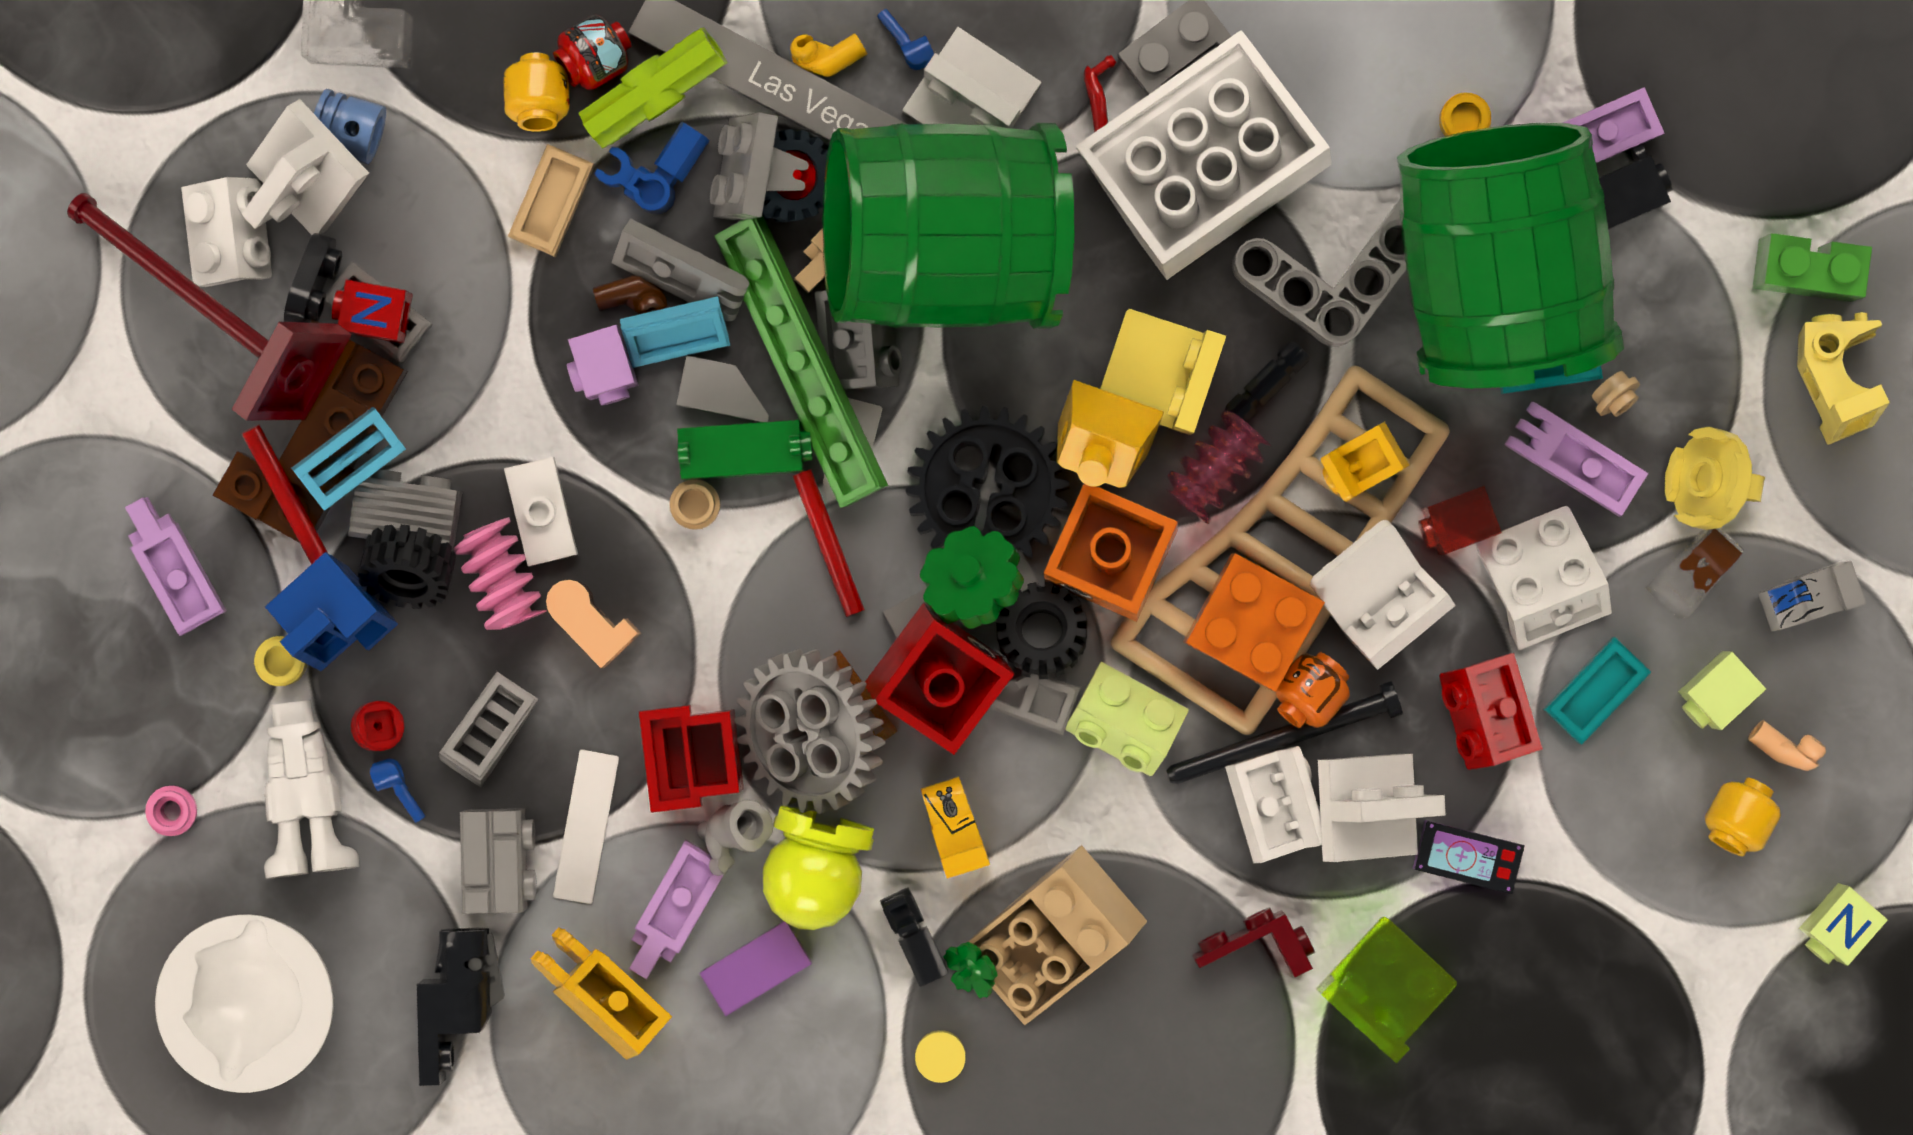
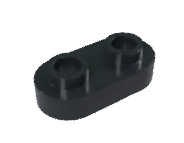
(318, 263)

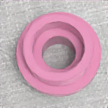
(157, 818)

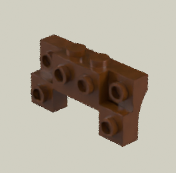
(353, 387)

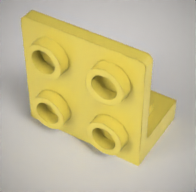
(1163, 367)

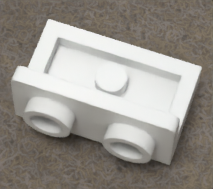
(219, 237)
(1276, 803)

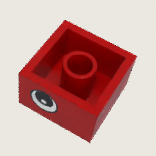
(938, 679)

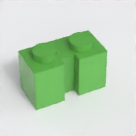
(1790, 267)

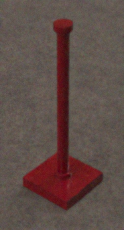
(289, 364)

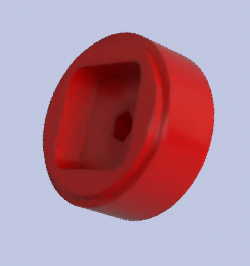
(377, 726)

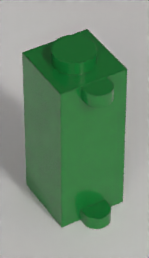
(743, 450)

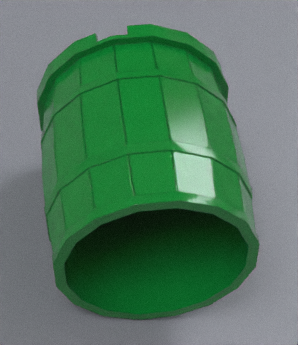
(947, 225)
(1508, 254)

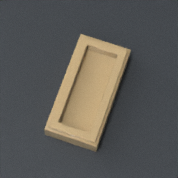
(551, 200)

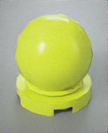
(814, 870)

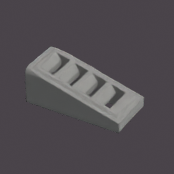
(479, 773)

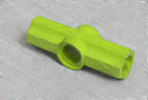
(653, 88)

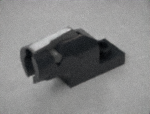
(458, 1000)

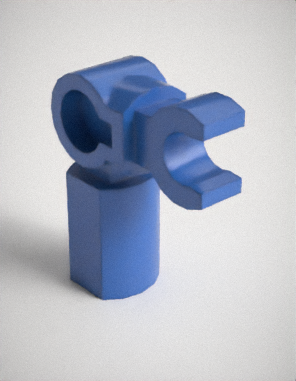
(655, 190)

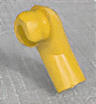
(825, 59)

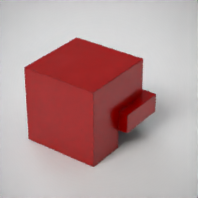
(689, 756)

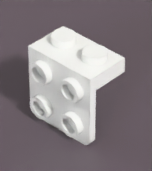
(1380, 594)

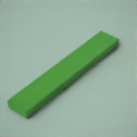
(802, 361)

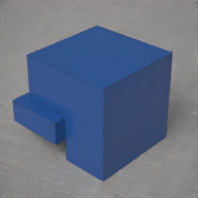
(327, 613)

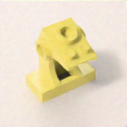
(1839, 401)

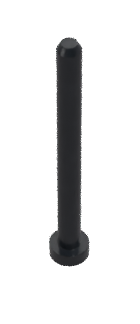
(1285, 736)

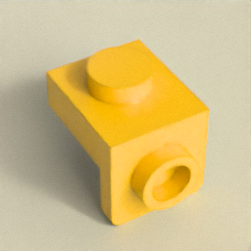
(1363, 462)

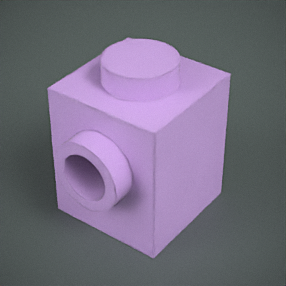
(602, 365)

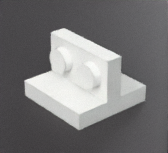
(971, 86)
(302, 172)
(1371, 807)

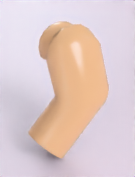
(1784, 750)

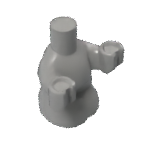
(737, 826)

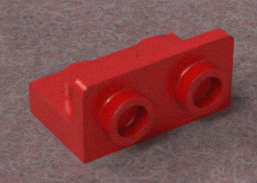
(1490, 712)

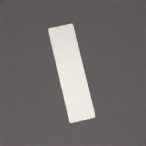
(585, 826)

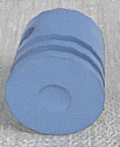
(343, 116)

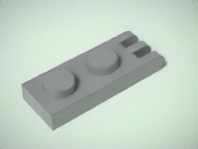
(678, 268)

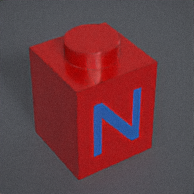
(373, 310)

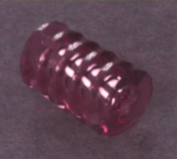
(1216, 465)

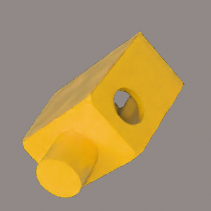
(1104, 435)

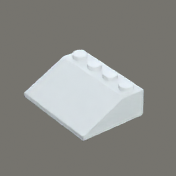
(1205, 154)

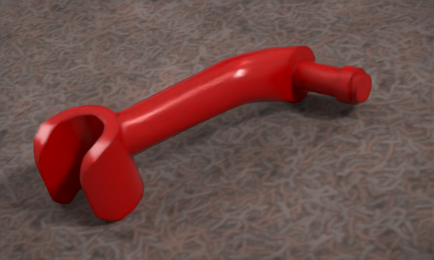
(1096, 92)

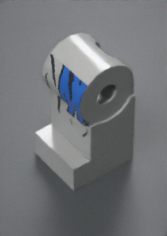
(1812, 595)

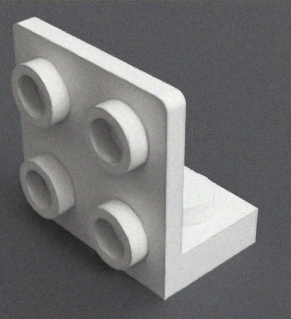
(1545, 577)

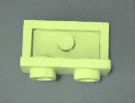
(1126, 720)

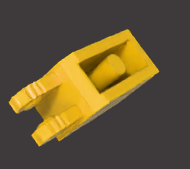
(603, 996)

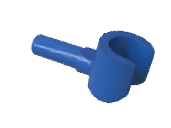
(916, 52)
(390, 774)

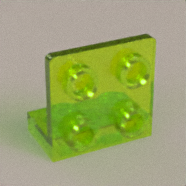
(1387, 987)

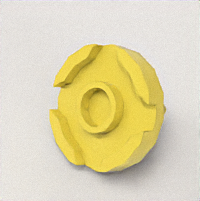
(1711, 479)

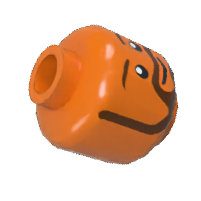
(1313, 690)

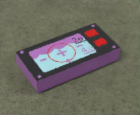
(1468, 857)

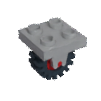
(767, 171)

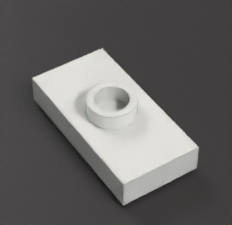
(541, 511)

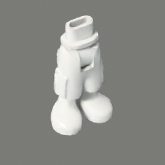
(300, 788)

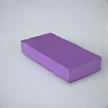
(755, 968)

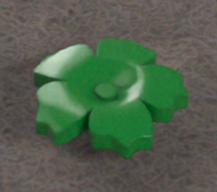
(971, 969)

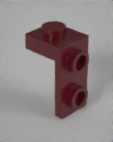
(1292, 944)

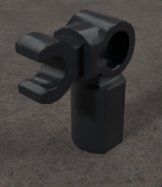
(915, 941)

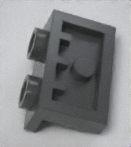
(859, 352)

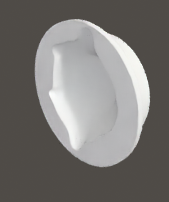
(244, 1003)

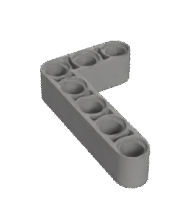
(1322, 296)

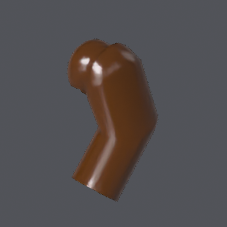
(632, 292)

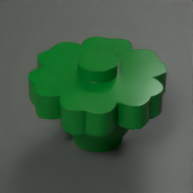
(971, 577)

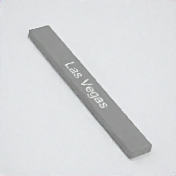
(761, 73)

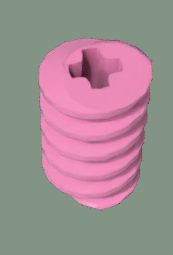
(498, 576)

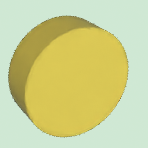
(276, 664)
(940, 1056)

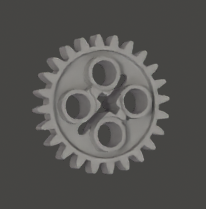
(809, 731)

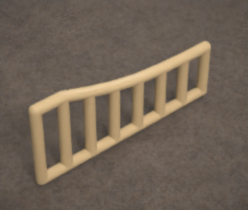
(1271, 500)

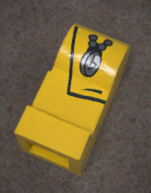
(954, 828)

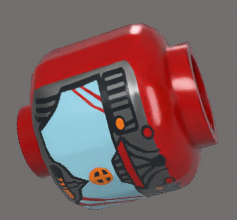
(593, 51)

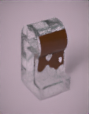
(1695, 571)

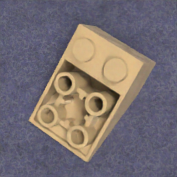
(1057, 934)

